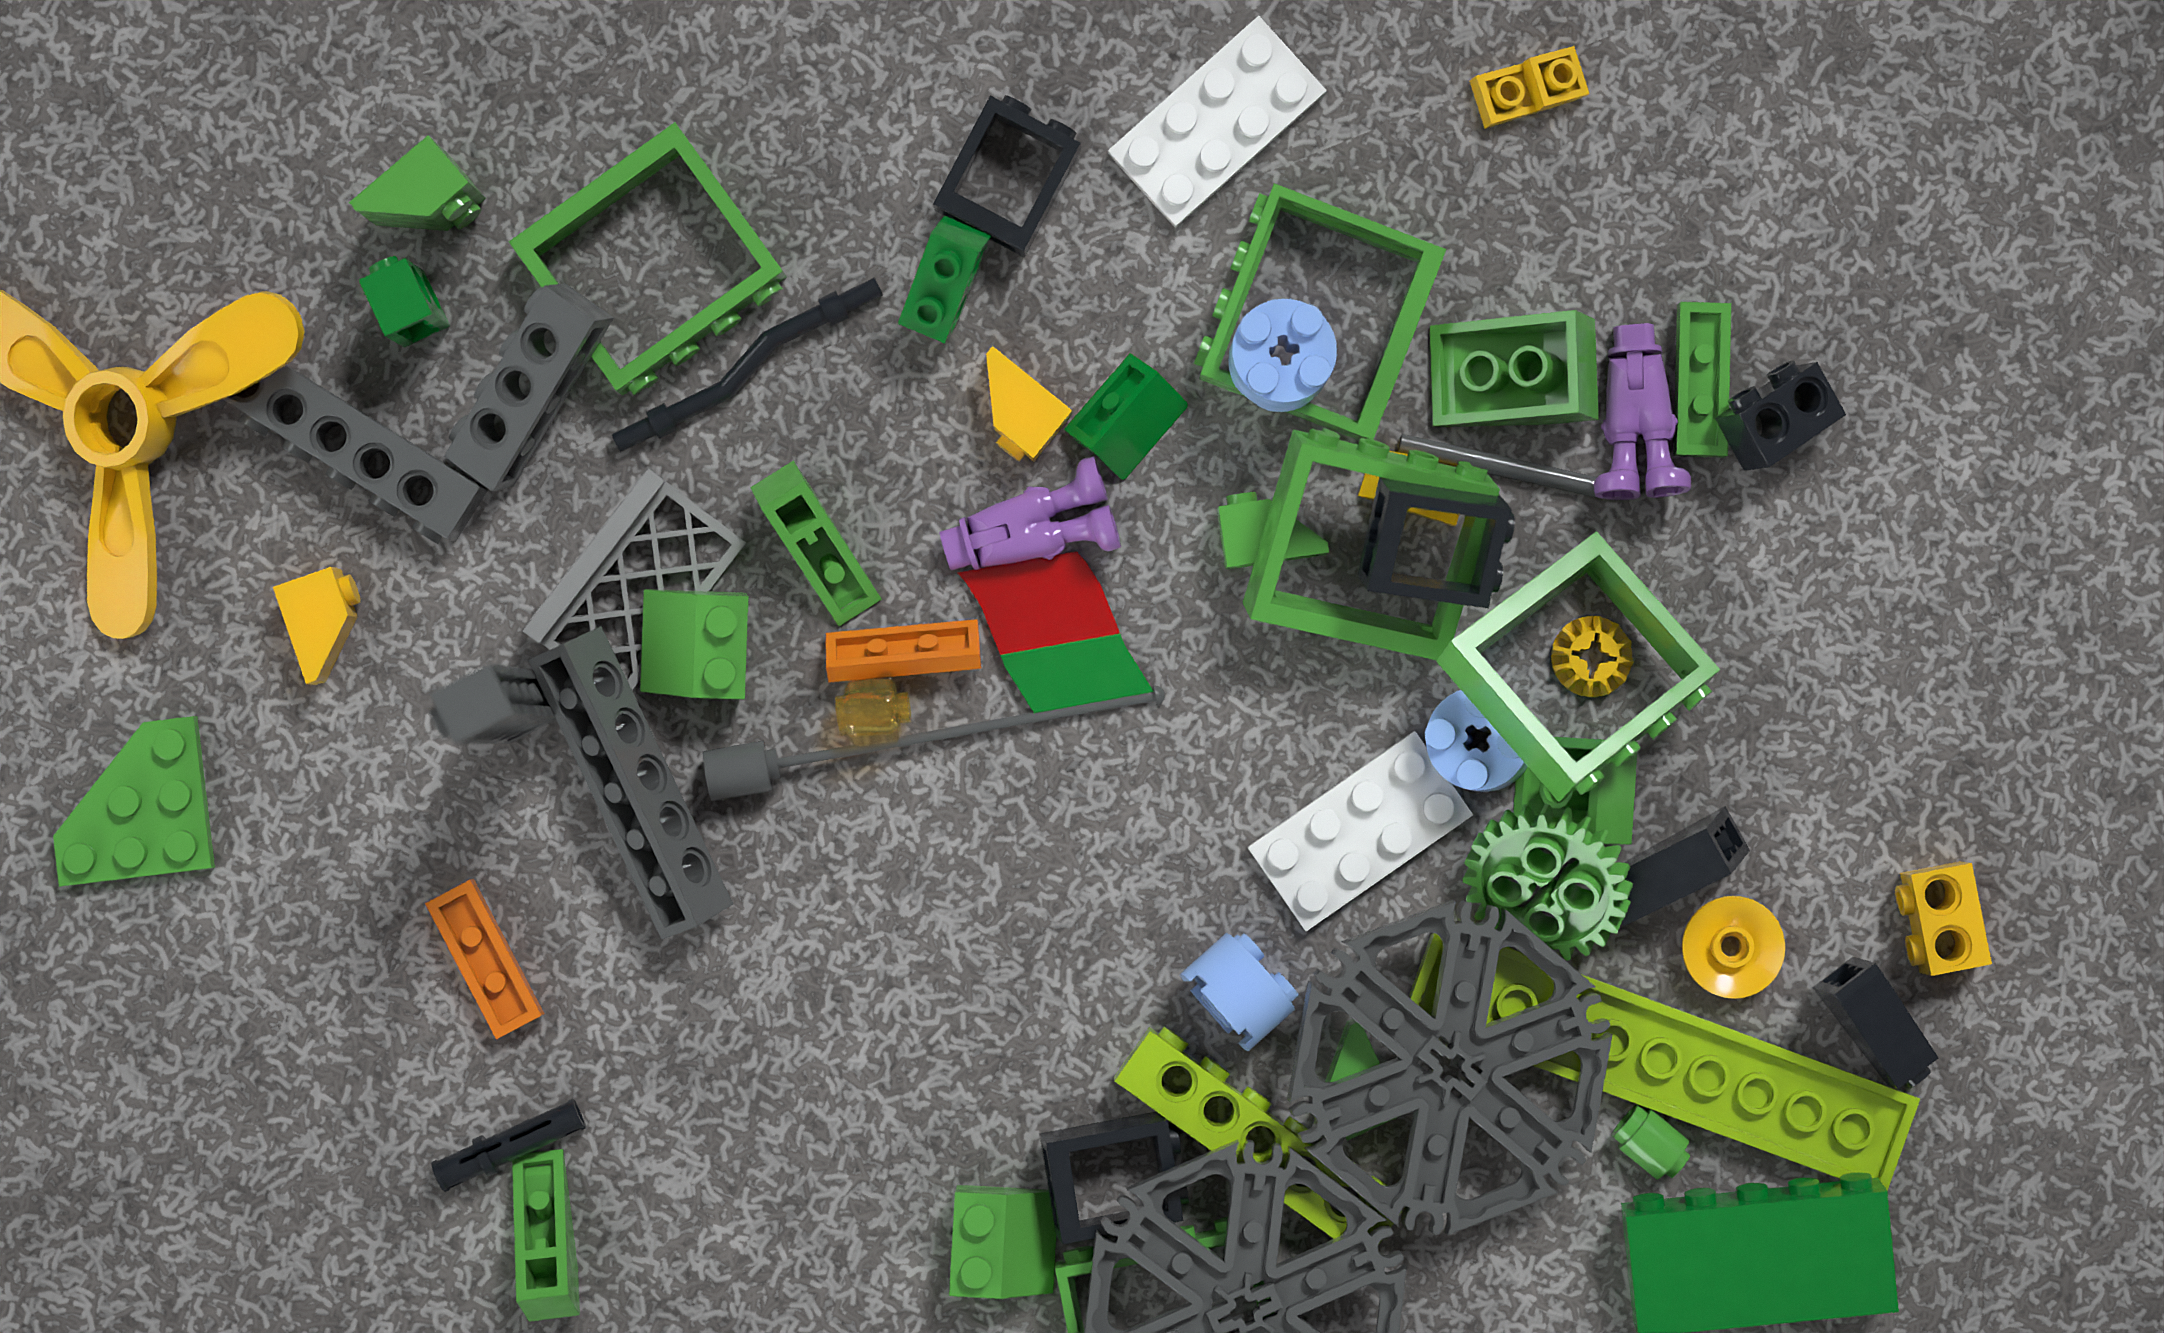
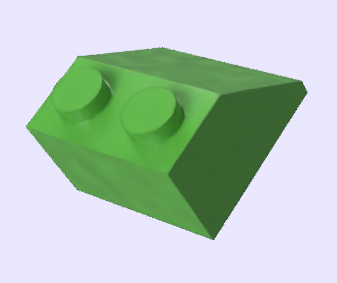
(421, 192)
(694, 643)
(1607, 804)
(1002, 1242)

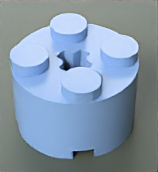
(1301, 332)
(1449, 749)
(1240, 989)

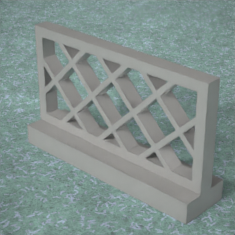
(608, 547)

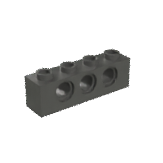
(577, 330)

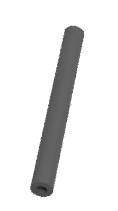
(1502, 465)

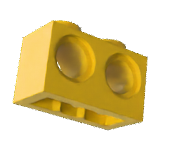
(1957, 913)

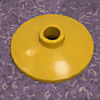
(1759, 951)

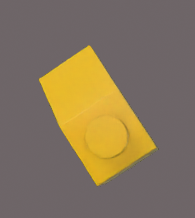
(1022, 409)
(318, 618)

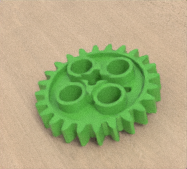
(1514, 851)

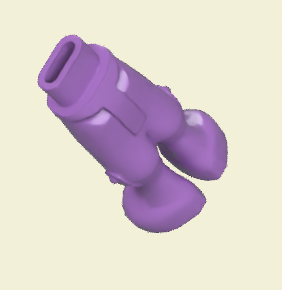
(1638, 406)
(1022, 525)

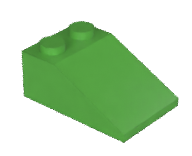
(1515, 371)

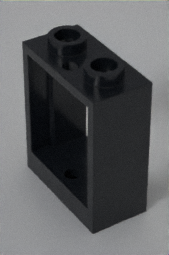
(1003, 231)
(1385, 532)
(1059, 1177)

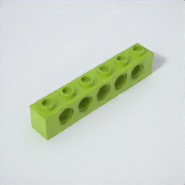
(1142, 1077)

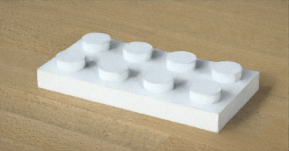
(1217, 121)
(1359, 831)

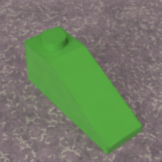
(815, 543)
(544, 1238)

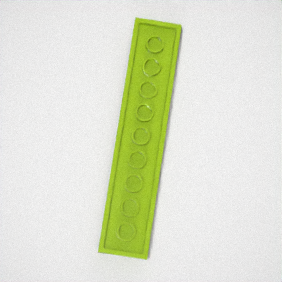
(1714, 1075)

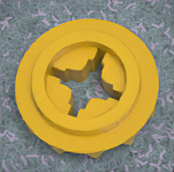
(1573, 671)

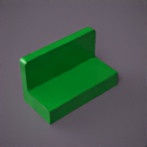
(1127, 416)

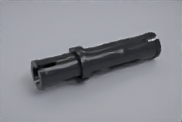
(508, 1145)

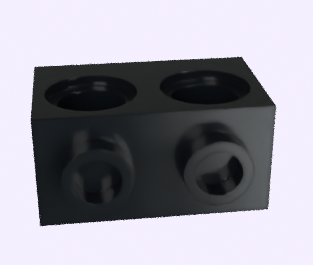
(1782, 422)

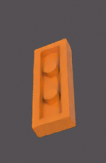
(903, 650)
(484, 958)

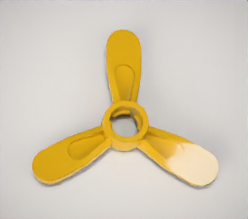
(204, 366)

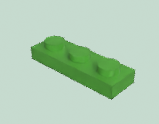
(1701, 378)

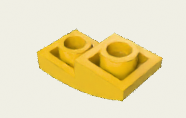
(1529, 87)

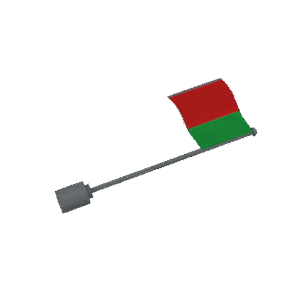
(1052, 641)

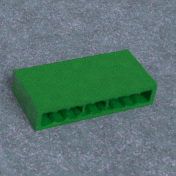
(1760, 1255)

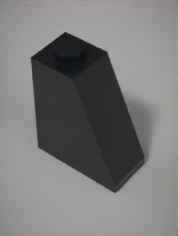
(1684, 864)
(1877, 1022)

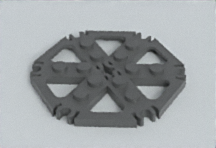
(1494, 1047)
(1248, 1251)

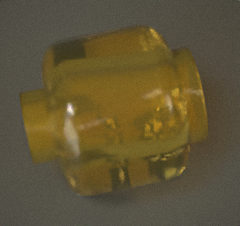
(872, 711)

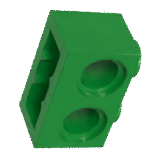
(944, 279)
(403, 301)

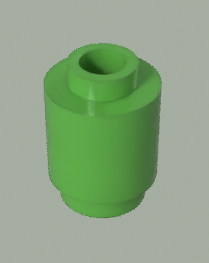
(1651, 1142)

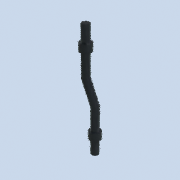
(663, 419)

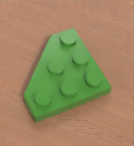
(142, 811)

